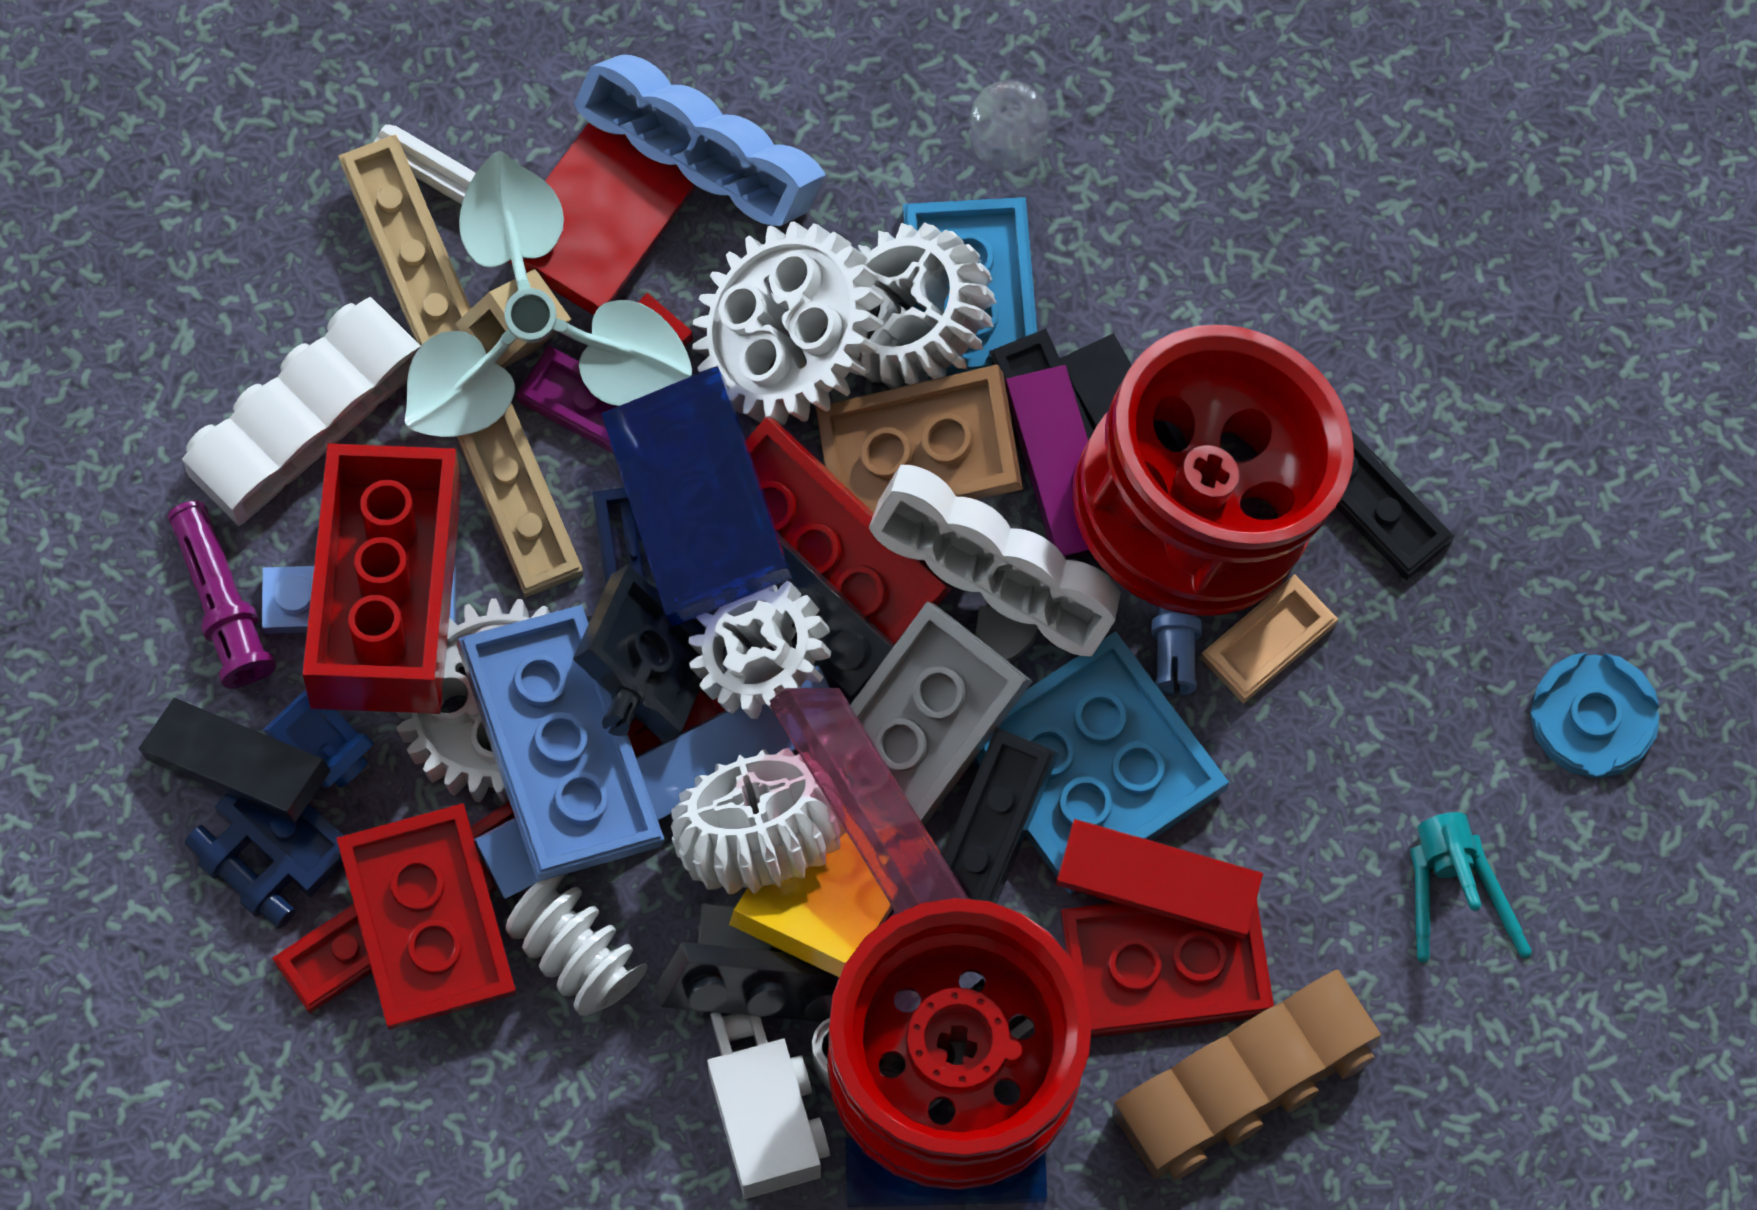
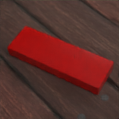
(1159, 879)

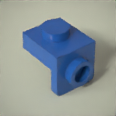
(323, 735)

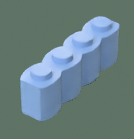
(709, 148)

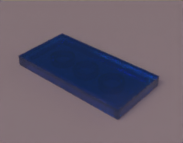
(696, 496)

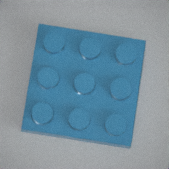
(1120, 751)

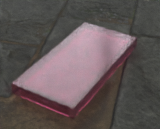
(865, 797)

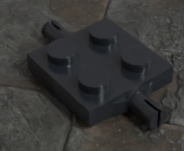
(640, 658)

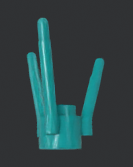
(1454, 852)

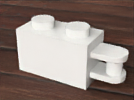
(764, 1108)

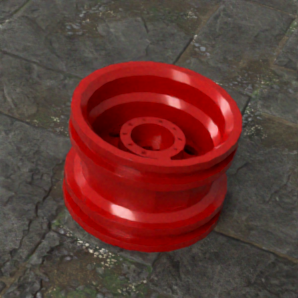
(1023, 976)

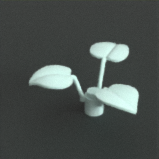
(460, 387)

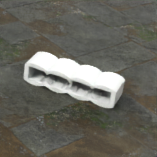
(292, 418)
(979, 552)

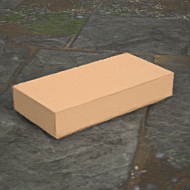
(1269, 638)

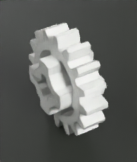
(758, 673)

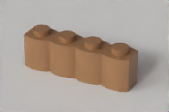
(1247, 1074)

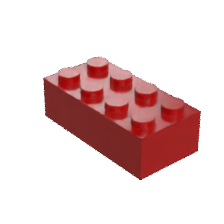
(382, 579)

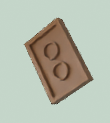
(944, 425)

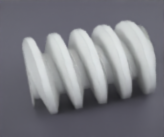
(572, 948)

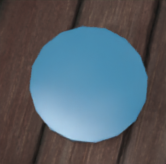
(1590, 735)

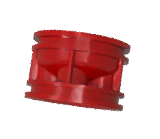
(1174, 519)

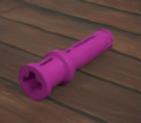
(227, 618)

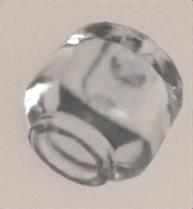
(1009, 125)

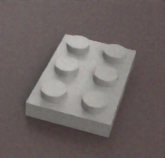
(936, 705)

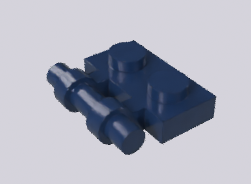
(298, 853)

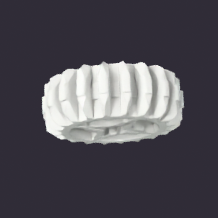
(915, 271)
(754, 823)

